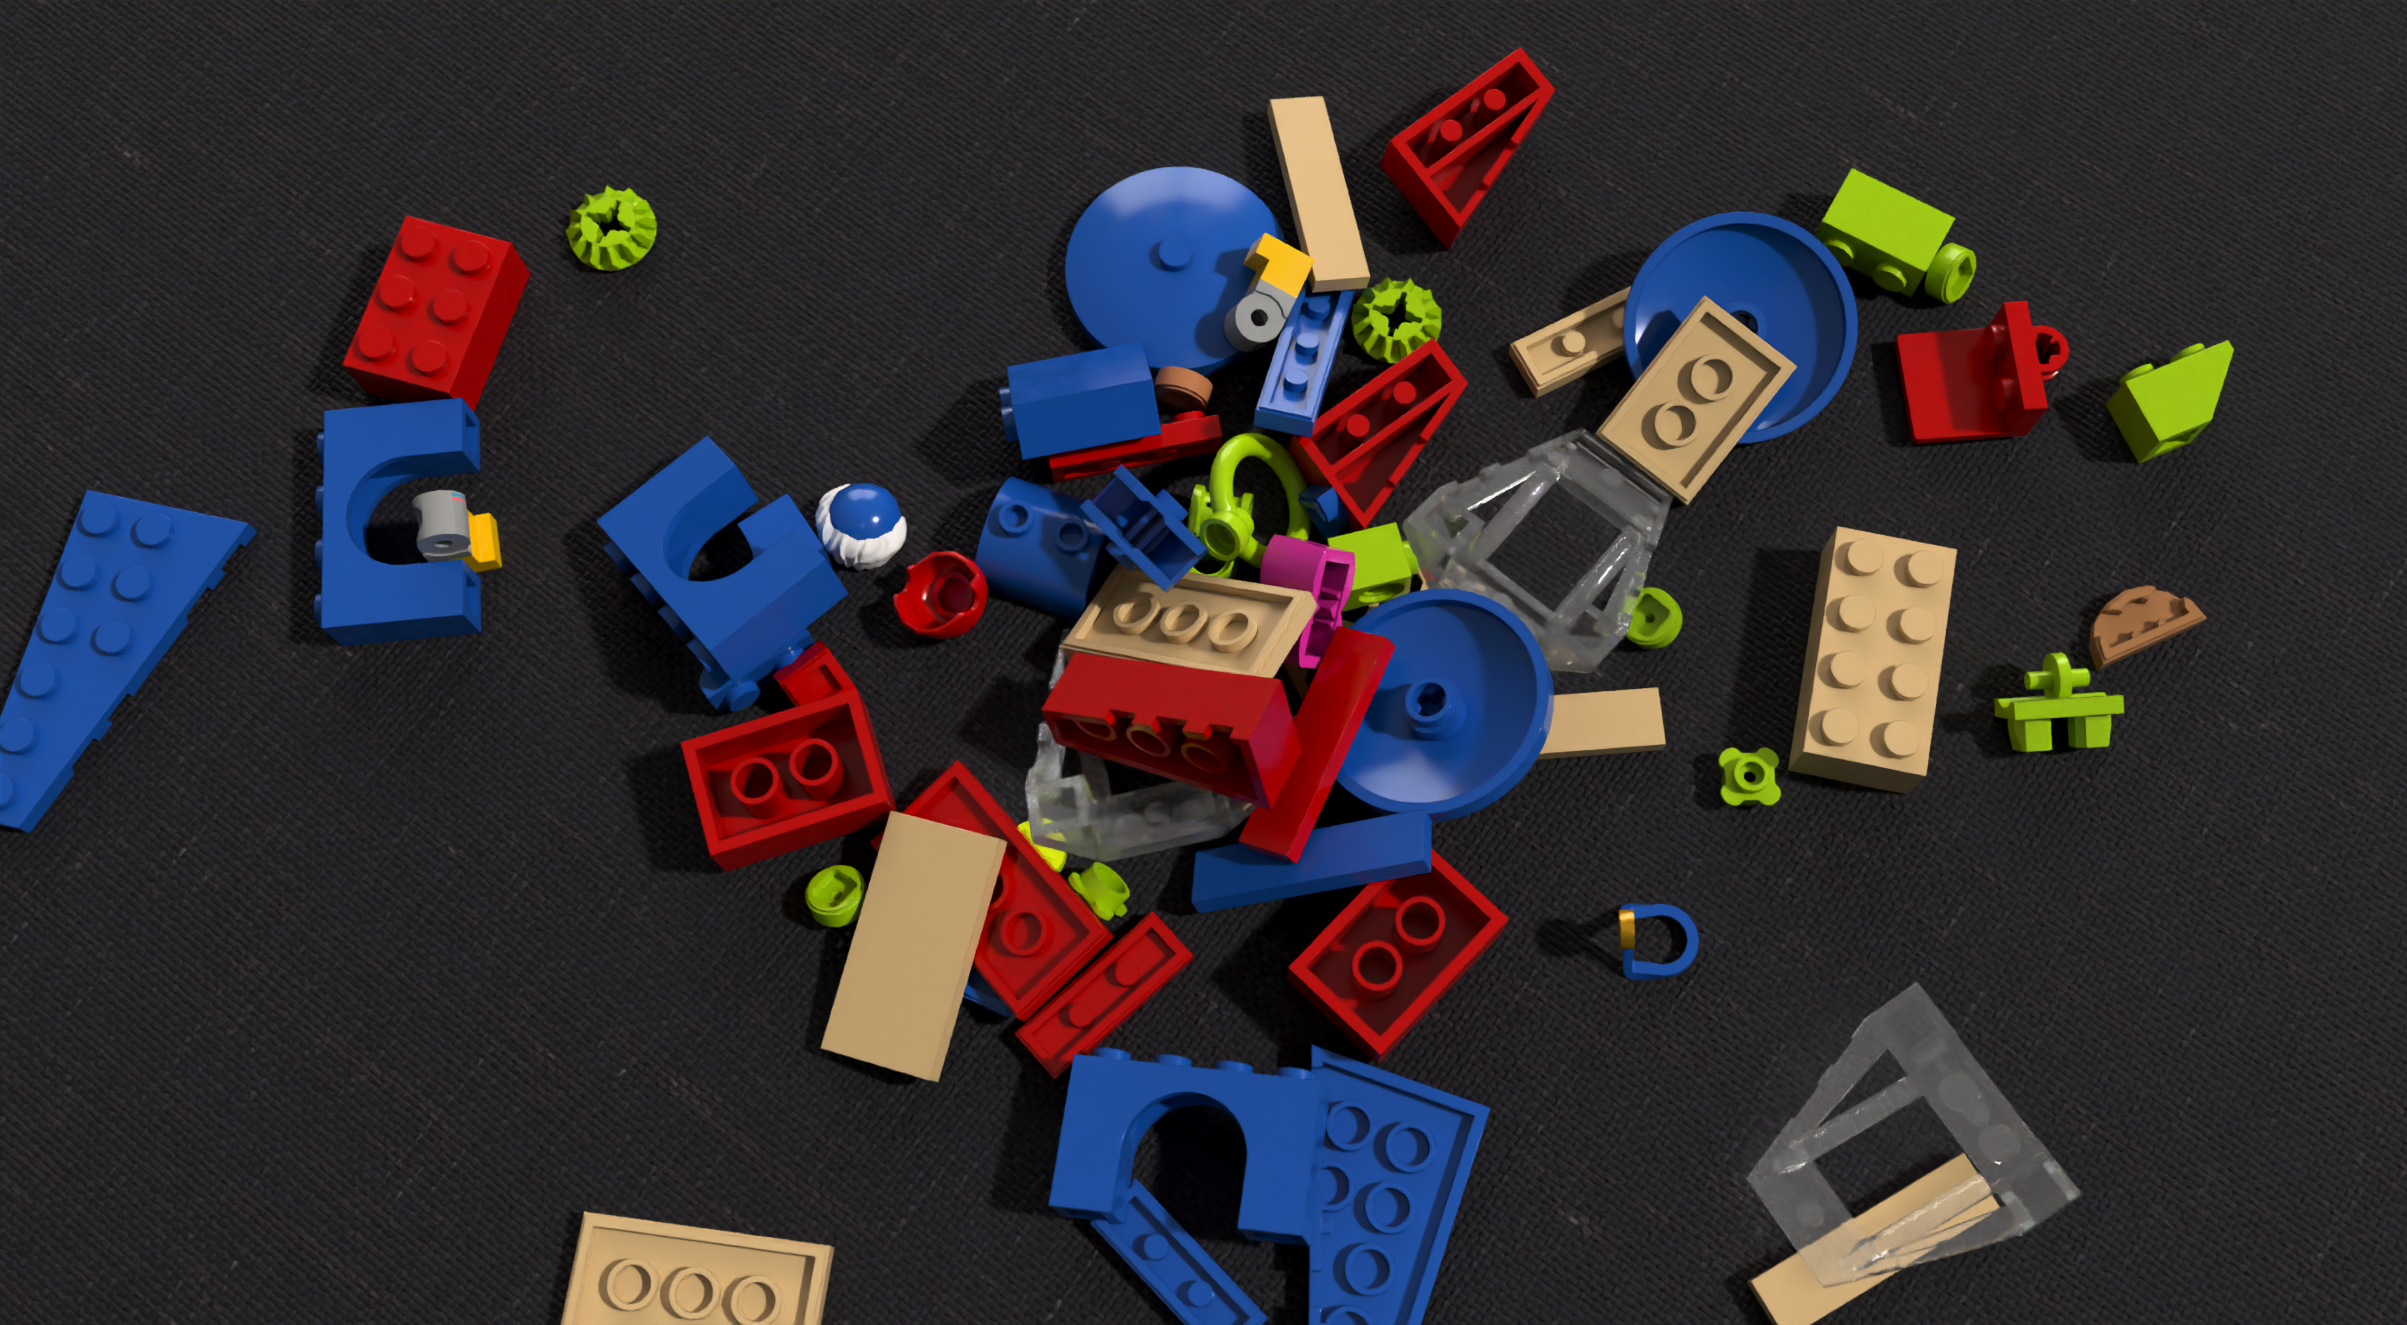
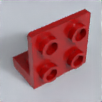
(1973, 379)

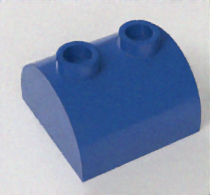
(1042, 549)

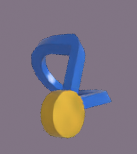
(1646, 970)

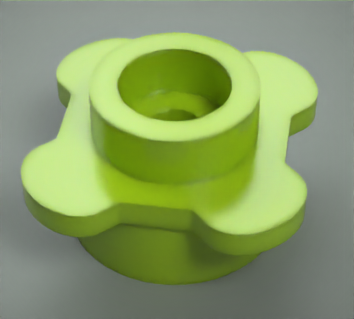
(1736, 789)
(1101, 890)

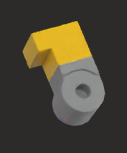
(1270, 296)
(453, 533)

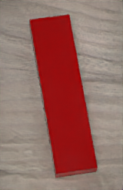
(1325, 732)

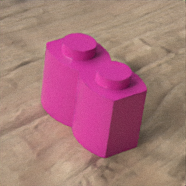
(1314, 569)

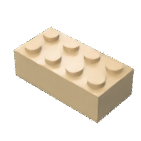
(1873, 661)

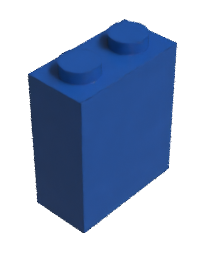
(1080, 401)

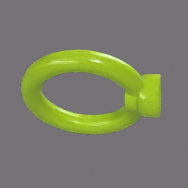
(1229, 527)

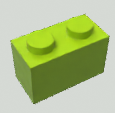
(1883, 232)

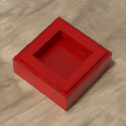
(813, 676)

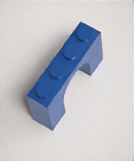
(364, 459)
(733, 618)
(1119, 1099)

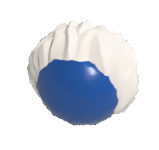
(860, 525)

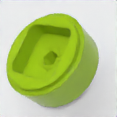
(1950, 273)
(1654, 619)
(836, 895)

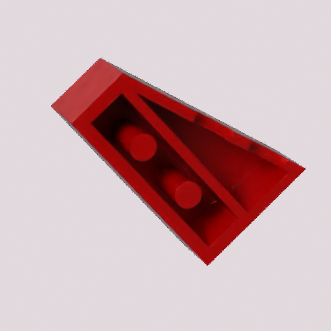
(1465, 143)
(1380, 431)

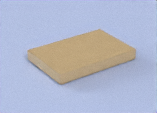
(1695, 400)

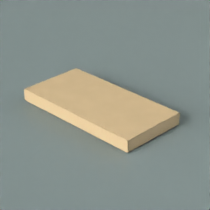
(1195, 625)
(914, 945)
(692, 1276)

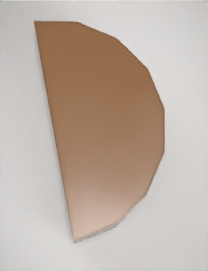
(2138, 621)

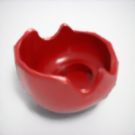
(942, 596)

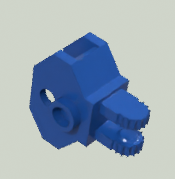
(1145, 529)

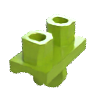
(2086, 712)

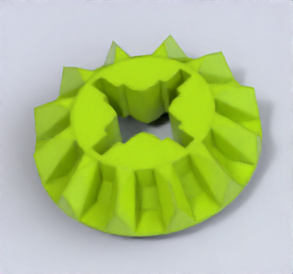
(620, 247)
(1372, 329)

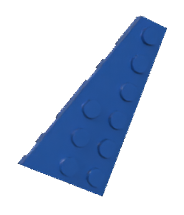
(100, 634)
(1385, 1192)

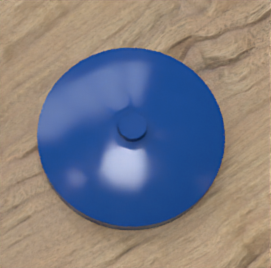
(1166, 265)
(1770, 281)
(1454, 709)

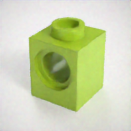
(1381, 564)

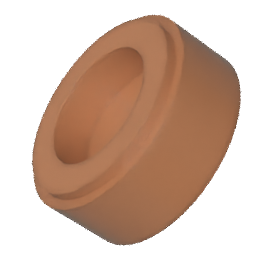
(1182, 389)

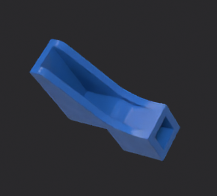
(761, 532)

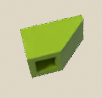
(2172, 403)

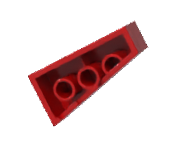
(1178, 723)

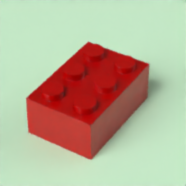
(437, 315)
(788, 780)
(1396, 954)

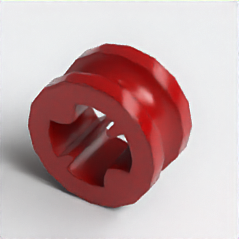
(2055, 345)

